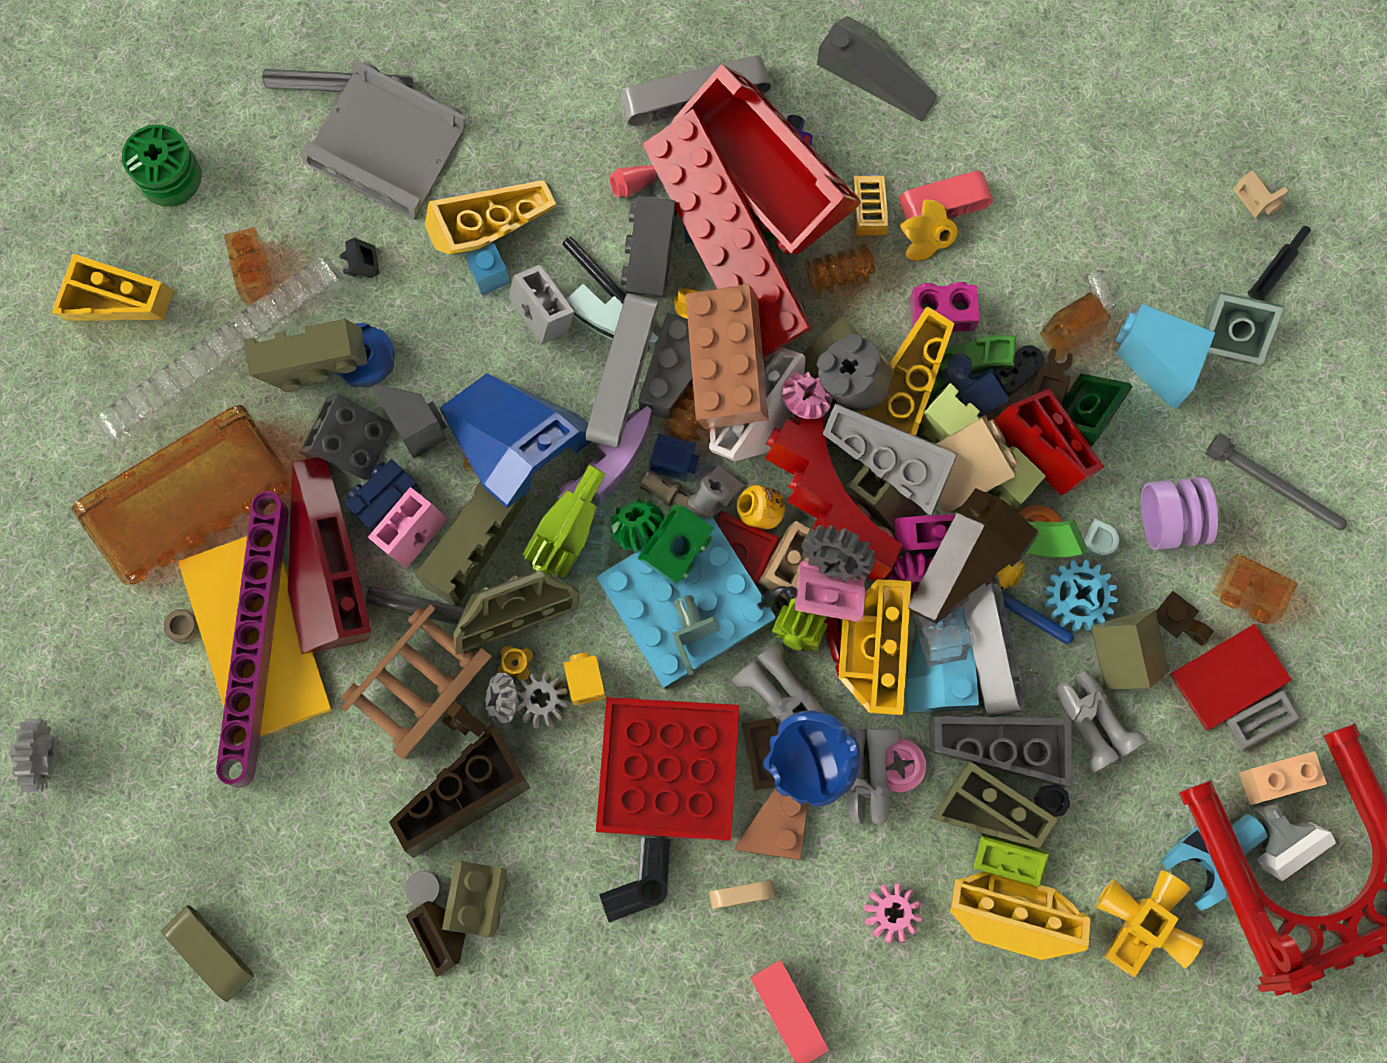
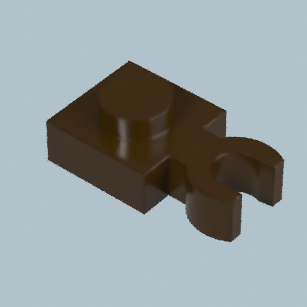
(1054, 377)

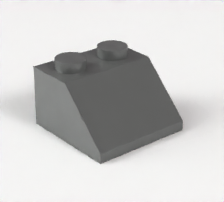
(415, 420)

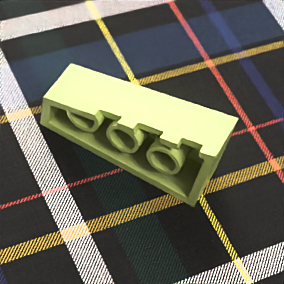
(949, 415)

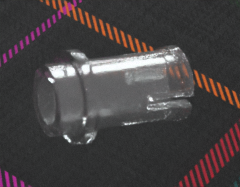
(1098, 284)

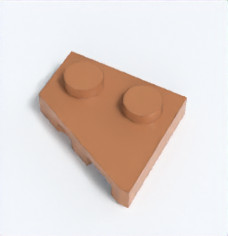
(776, 828)

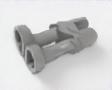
(773, 661)
(1084, 711)
(876, 786)

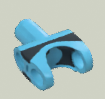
(1192, 847)

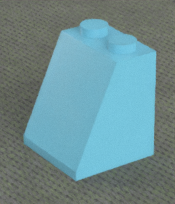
(1164, 352)

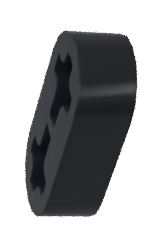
(1022, 375)

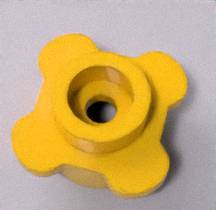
(522, 656)

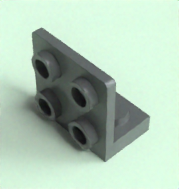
(346, 436)

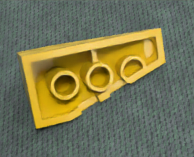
(482, 217)

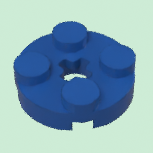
(379, 362)

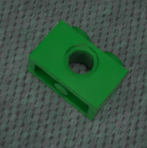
(659, 552)

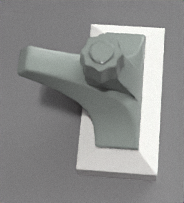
(1290, 843)

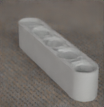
(668, 95)
(622, 370)
(994, 650)

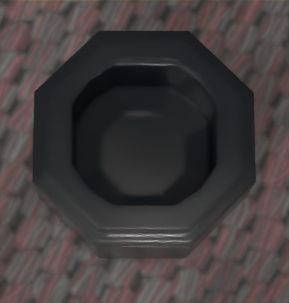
(1053, 799)

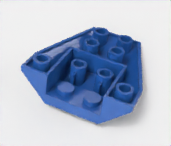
(510, 434)

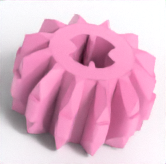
(898, 923)

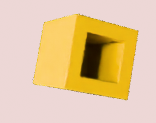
(584, 679)

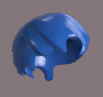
(813, 758)

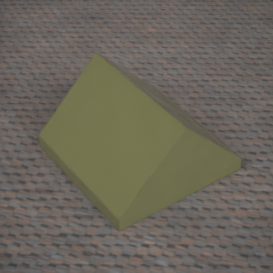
(1130, 651)

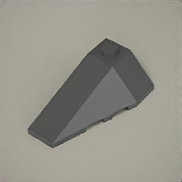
(869, 63)

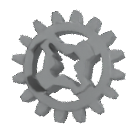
(33, 755)

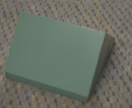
(1242, 326)

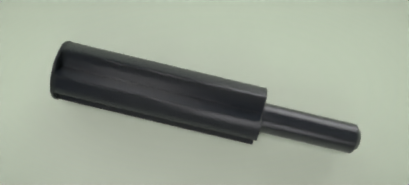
(1278, 266)

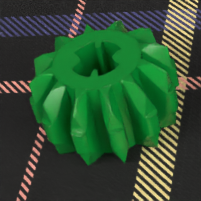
(635, 524)

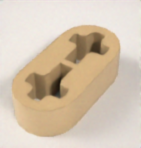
(742, 894)

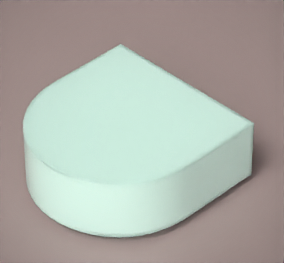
(1101, 539)

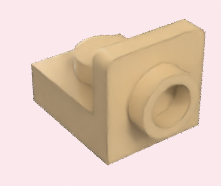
(1256, 196)

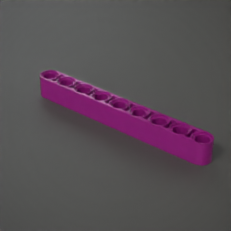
(258, 653)

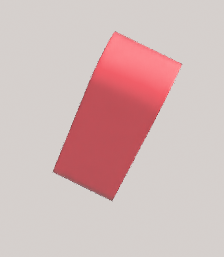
(957, 194)
(789, 1013)

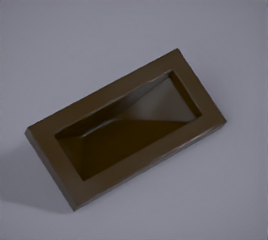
(440, 946)

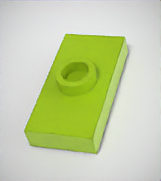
(1011, 860)

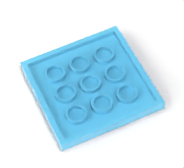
(719, 591)

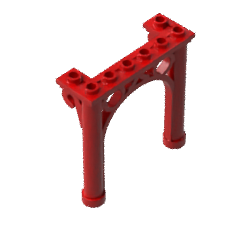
(1277, 954)

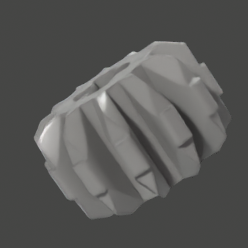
(549, 690)

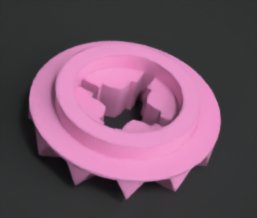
(812, 407)
(913, 772)

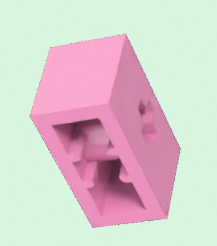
(408, 527)

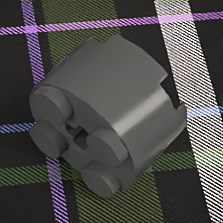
(855, 373)

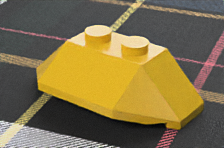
(877, 648)
(1019, 916)

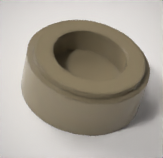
(181, 626)

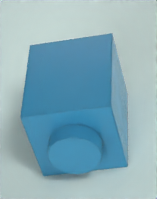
(487, 268)

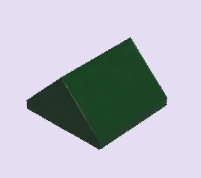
(1094, 403)

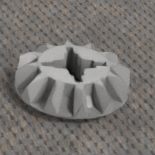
(501, 699)

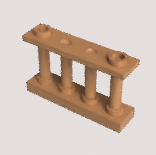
(425, 711)

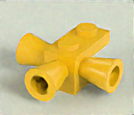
(1147, 924)

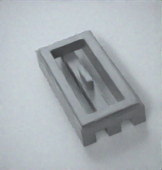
(1238, 732)

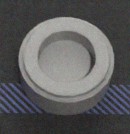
(422, 887)

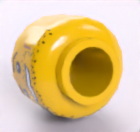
(761, 507)

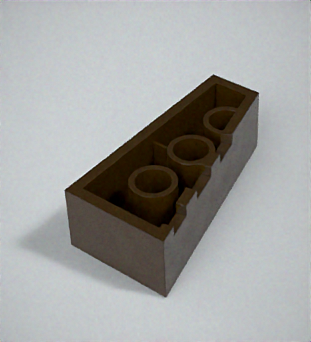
(461, 794)

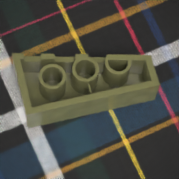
(467, 546)

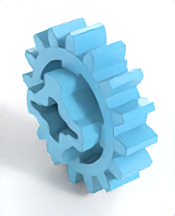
(1072, 585)

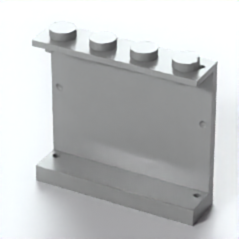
(385, 139)

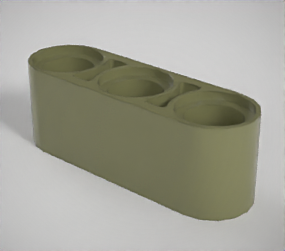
(207, 953)

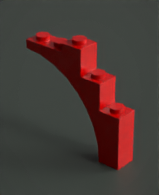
(818, 491)

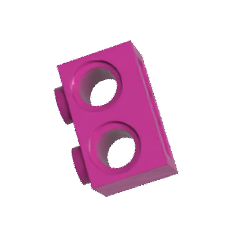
(943, 298)

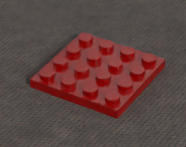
(668, 769)

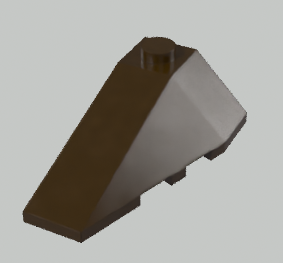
(976, 547)

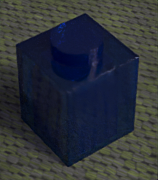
(674, 458)

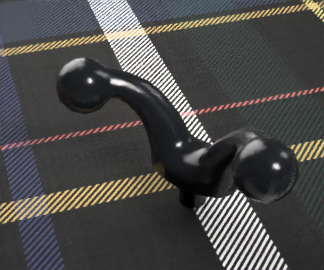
(774, 595)

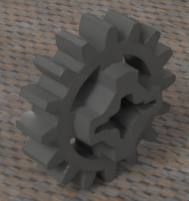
(838, 553)

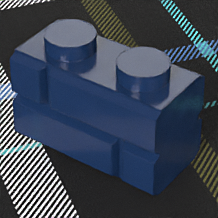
(380, 494)

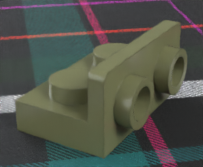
(475, 899)

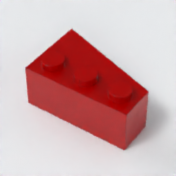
(1049, 441)

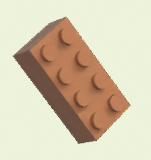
(726, 357)

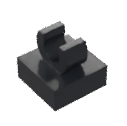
(360, 258)

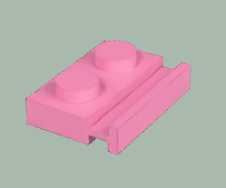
(829, 596)

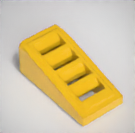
(870, 226)

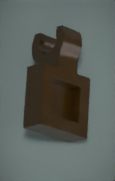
(1178, 616)
(463, 720)

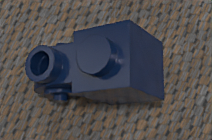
(982, 391)

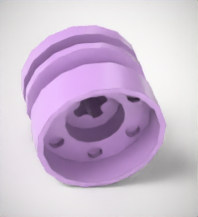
(1179, 513)

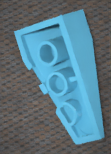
(941, 686)

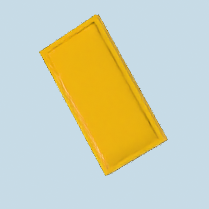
(294, 680)

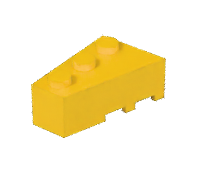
(109, 294)

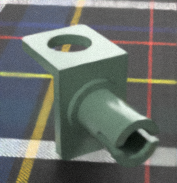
(692, 629)

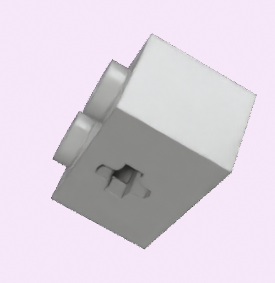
(541, 304)

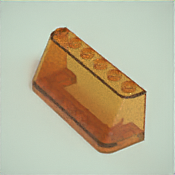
(181, 494)

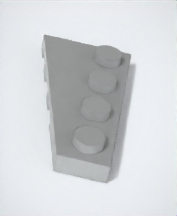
(902, 459)

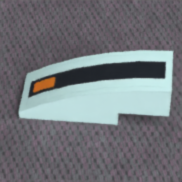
(599, 316)

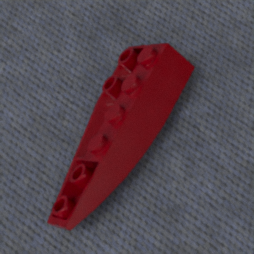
(321, 564)

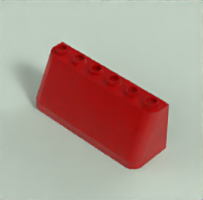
(771, 162)

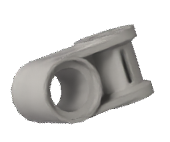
(716, 492)

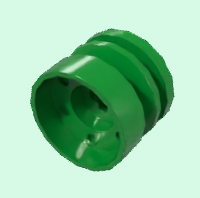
(161, 165)

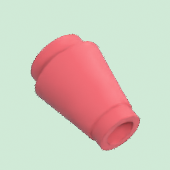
(630, 180)

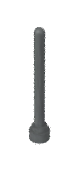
(1222, 449)

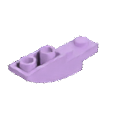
(620, 460)

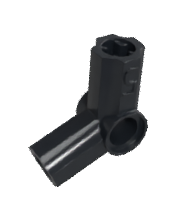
(652, 867)

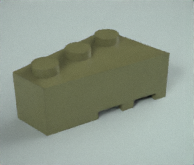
(307, 356)
(992, 808)

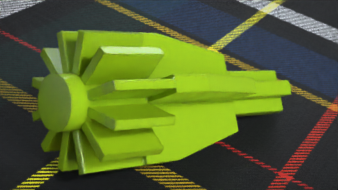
(565, 527)
(799, 628)

